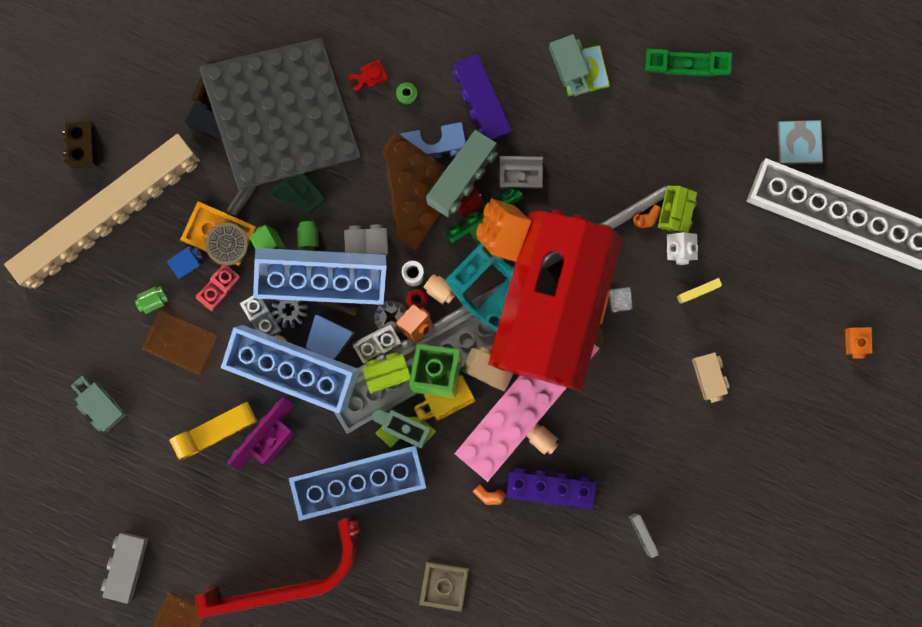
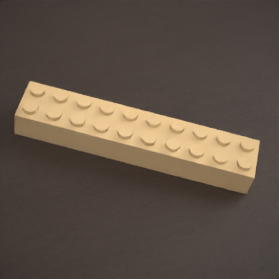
(102, 212)

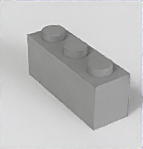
(124, 567)

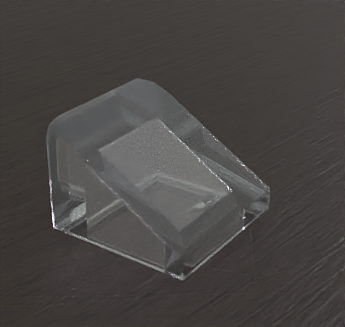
(620, 299)

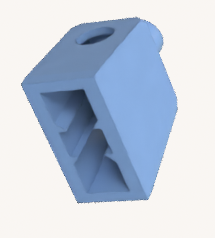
(328, 337)

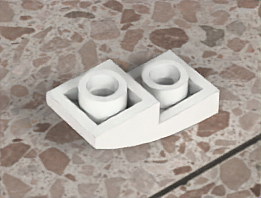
(260, 316)
(376, 343)

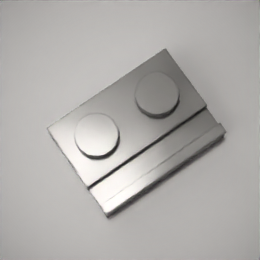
(521, 172)

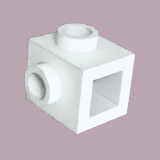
(682, 247)

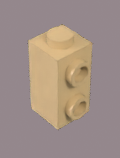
(710, 377)

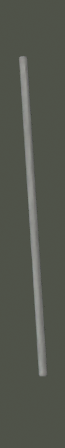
(548, 261)

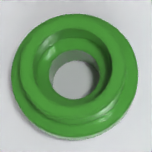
(406, 99)

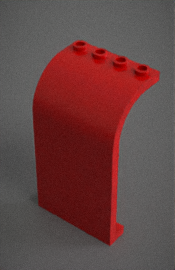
(210, 604)

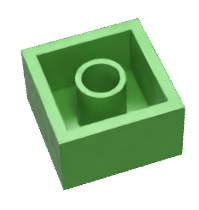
(436, 371)

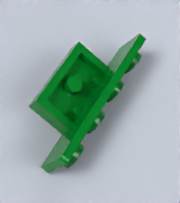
(474, 219)

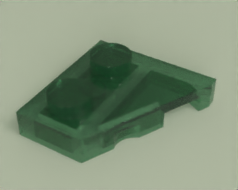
(298, 192)

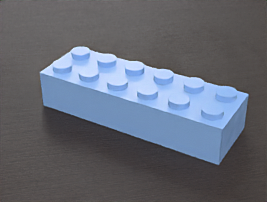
(319, 276)
(290, 368)
(357, 483)

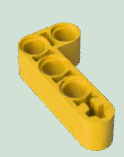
(213, 431)

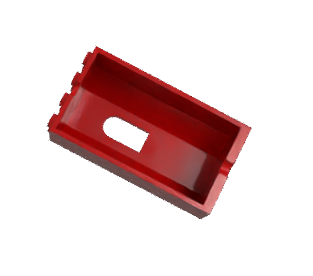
(549, 334)

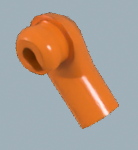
(647, 220)
(489, 498)

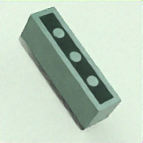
(462, 173)

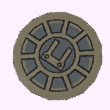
(226, 244)

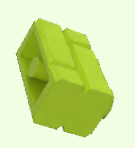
(677, 209)
(386, 373)

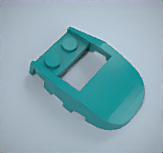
(468, 272)

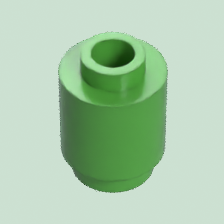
(308, 236)
(151, 299)

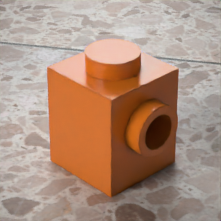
(415, 323)
(858, 342)

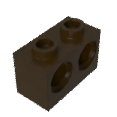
(86, 143)

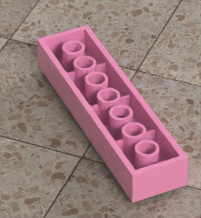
(508, 424)

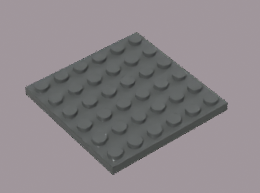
(279, 113)

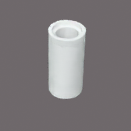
(410, 266)

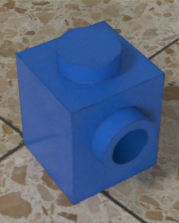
(185, 261)

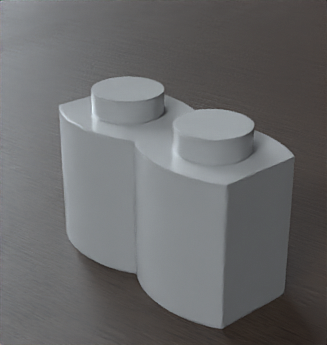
(367, 240)

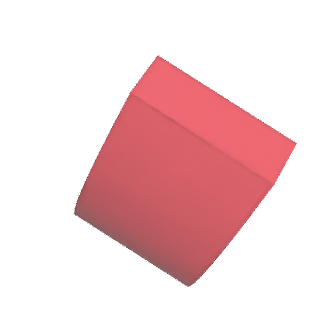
(218, 287)

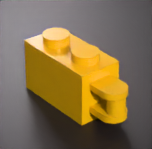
(445, 406)

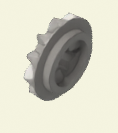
(389, 306)

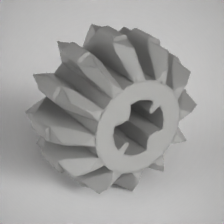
(285, 316)

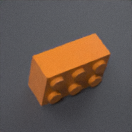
(503, 229)

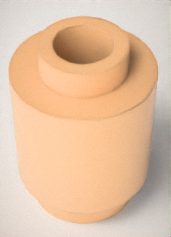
(439, 289)
(542, 439)

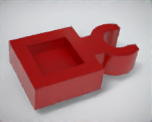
(372, 75)

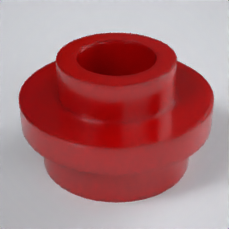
(417, 292)

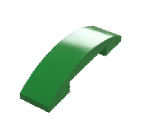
(688, 63)

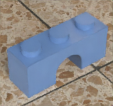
(450, 143)

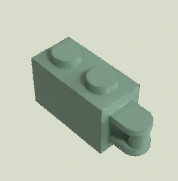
(570, 63)
(97, 404)
(402, 427)

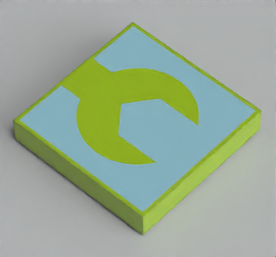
(597, 75)

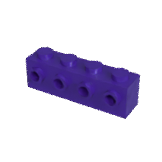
(481, 98)
(550, 489)

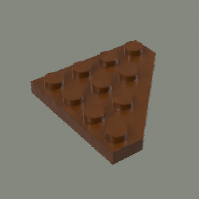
(411, 178)

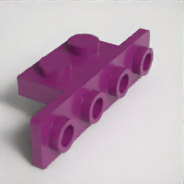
(267, 437)

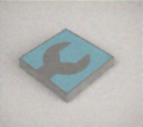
(800, 142)

